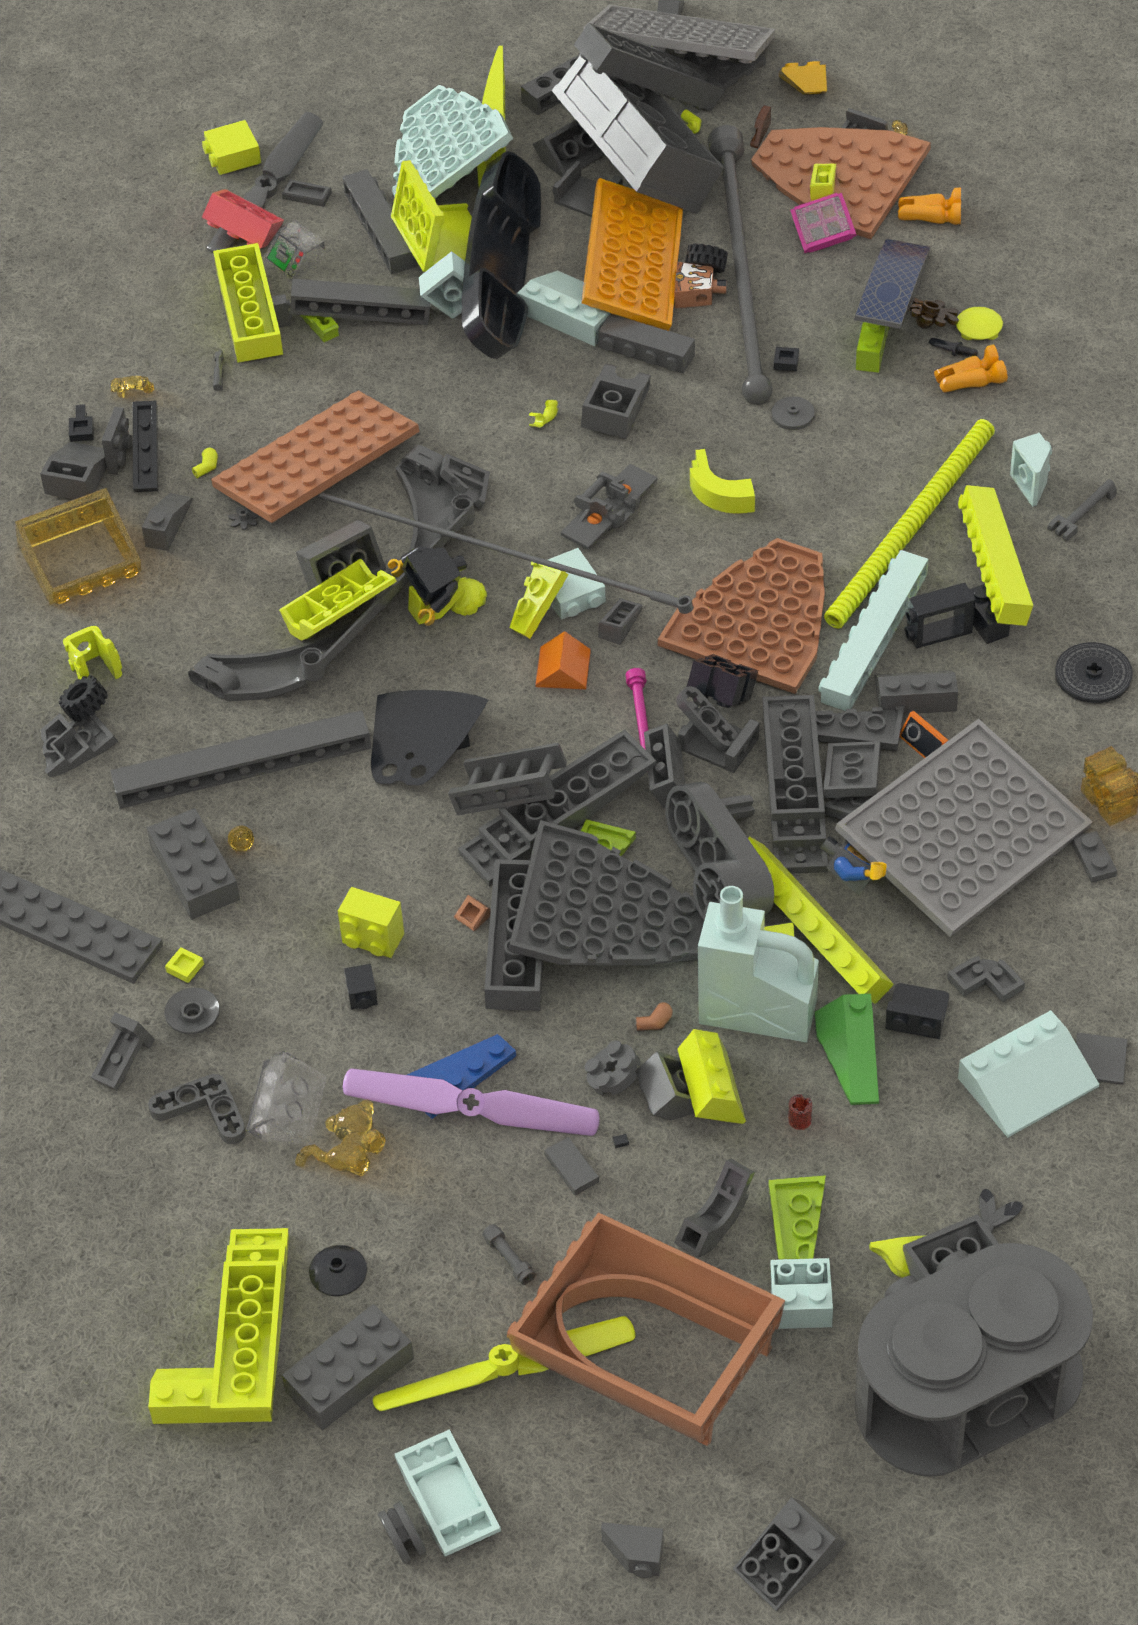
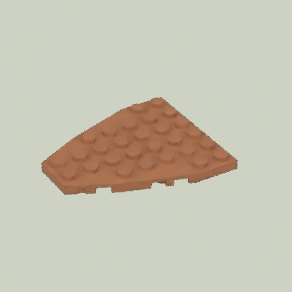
(869, 167)
(758, 615)

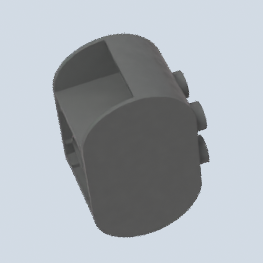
(970, 1357)

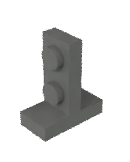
(121, 1051)

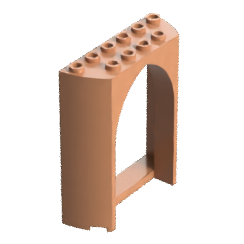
(630, 1264)

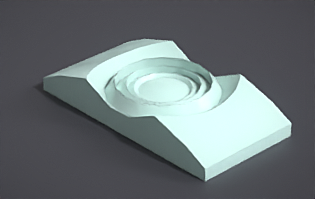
(447, 1493)

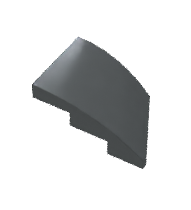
(67, 748)

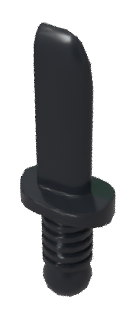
(956, 348)

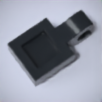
(82, 426)

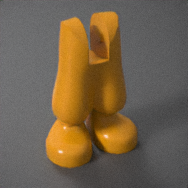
(931, 208)
(973, 372)

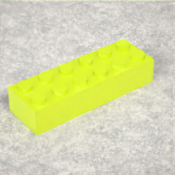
(248, 302)

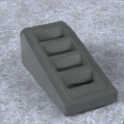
(616, 628)

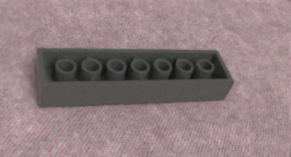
(648, 67)

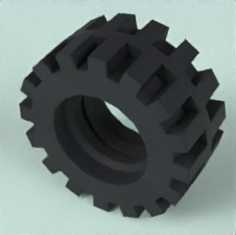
(707, 256)
(83, 698)

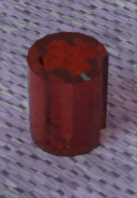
(800, 1112)

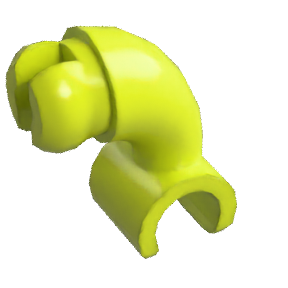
(549, 414)

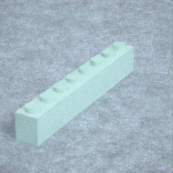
(874, 631)

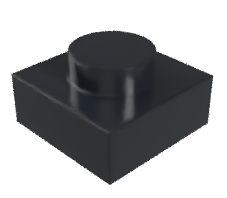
(786, 359)

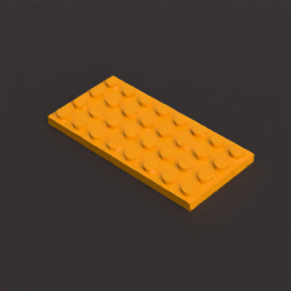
(632, 255)

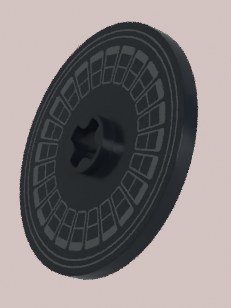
(1076, 678)

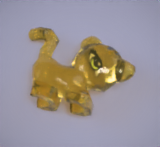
(356, 1131)

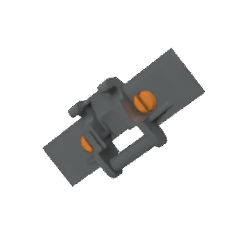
(600, 515)

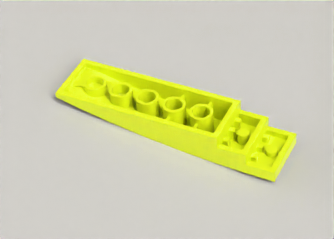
(495, 98)
(250, 1320)

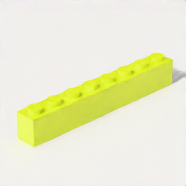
(995, 555)
(823, 930)

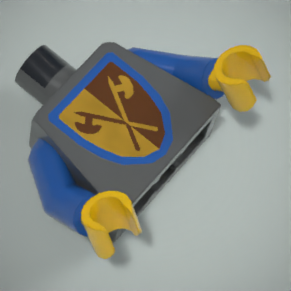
(851, 865)

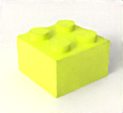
(371, 922)

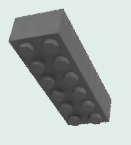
(511, 978)

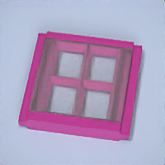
(823, 222)

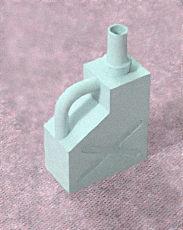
(753, 975)

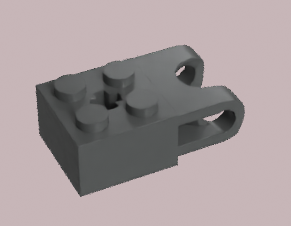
(614, 402)

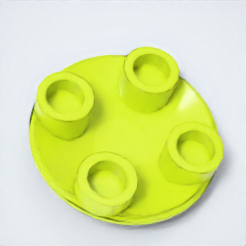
(979, 323)

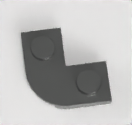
(994, 974)

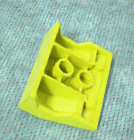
(333, 599)

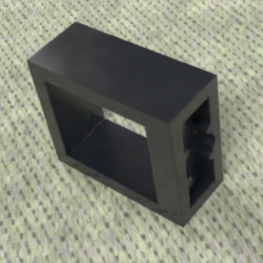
(938, 602)

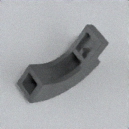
(709, 1225)

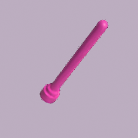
(636, 681)

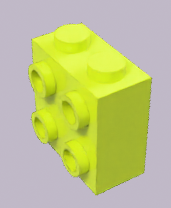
(231, 147)

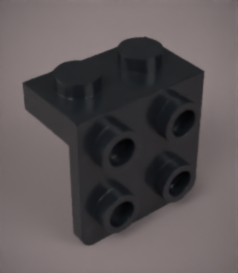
(917, 1010)

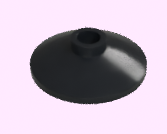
(338, 1280)

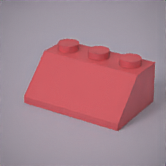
(241, 218)

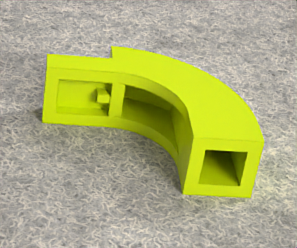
(718, 493)

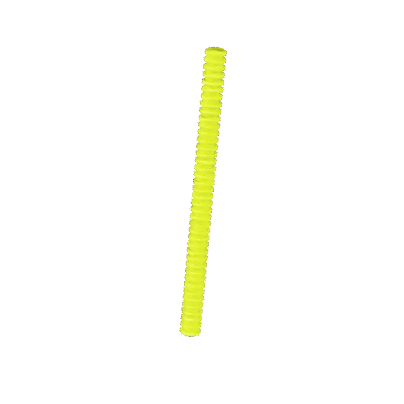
(909, 524)

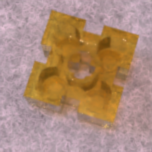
(1110, 785)

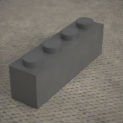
(646, 343)

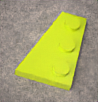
(539, 594)

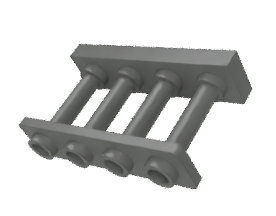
(521, 787)

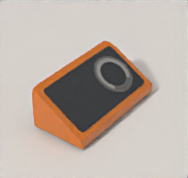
(921, 735)

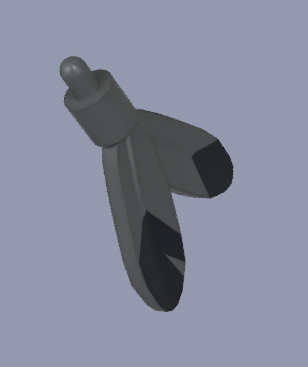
(995, 1218)

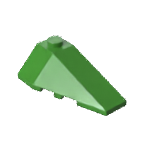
(848, 1039)

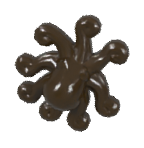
(932, 312)

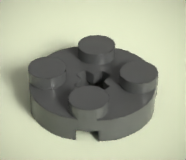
(599, 1068)

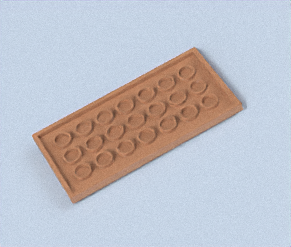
(314, 456)

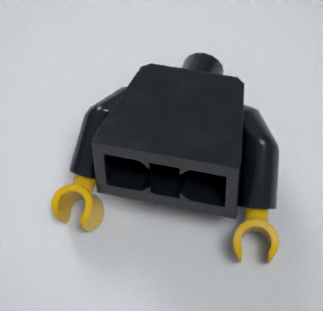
(432, 576)

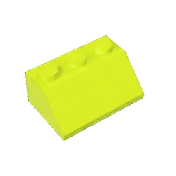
(710, 1078)

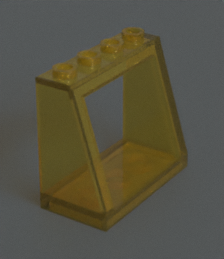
(66, 520)

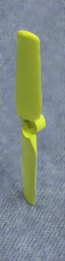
(587, 1339)

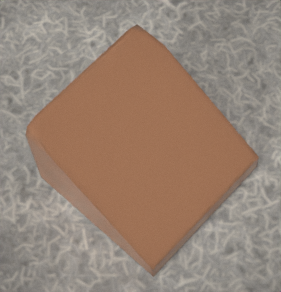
(472, 913)

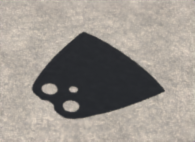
(423, 724)

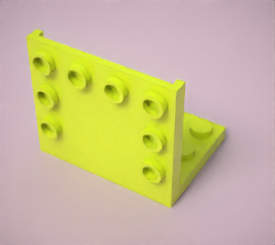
(425, 226)

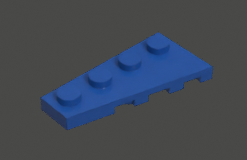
(470, 1065)

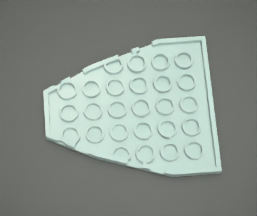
(448, 137)

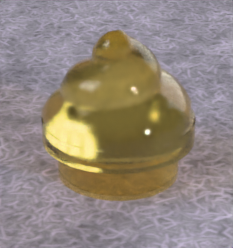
(240, 838)

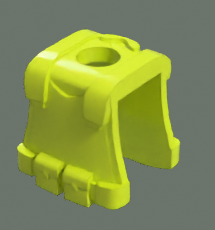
(97, 647)

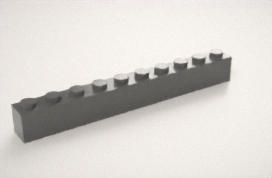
(240, 759)

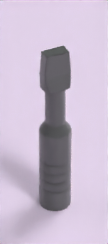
(218, 371)

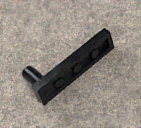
(145, 446)

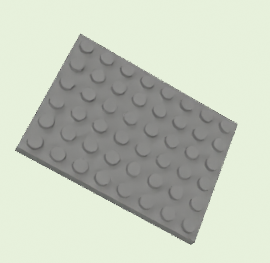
(687, 33)
(963, 826)

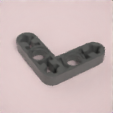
(211, 1098)

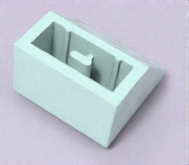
(806, 1292)

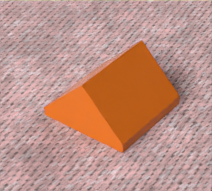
(563, 663)

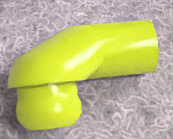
(693, 121)
(208, 464)

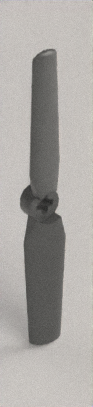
(276, 168)

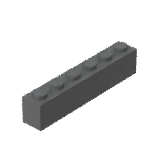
(376, 218)
(358, 302)

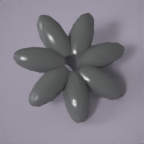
(243, 517)

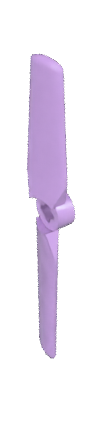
(442, 1097)

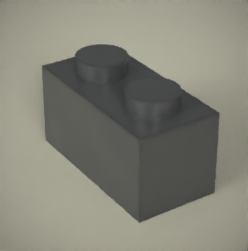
(281, 307)

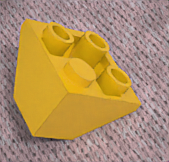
(807, 78)

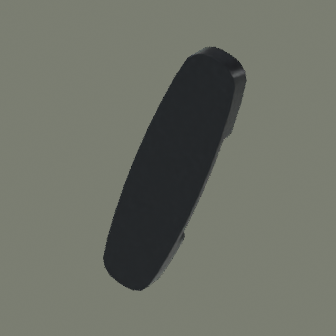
(498, 255)

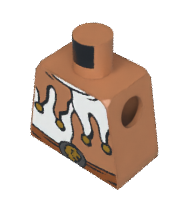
(696, 285)

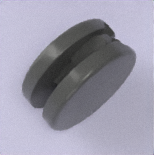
(400, 1530)

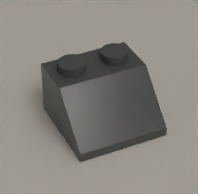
(665, 1086)

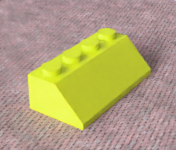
(185, 1397)

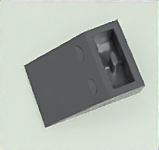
(73, 471)
(789, 1553)

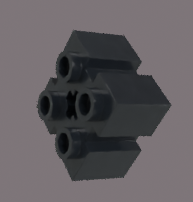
(722, 680)

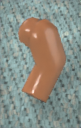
(657, 1019)

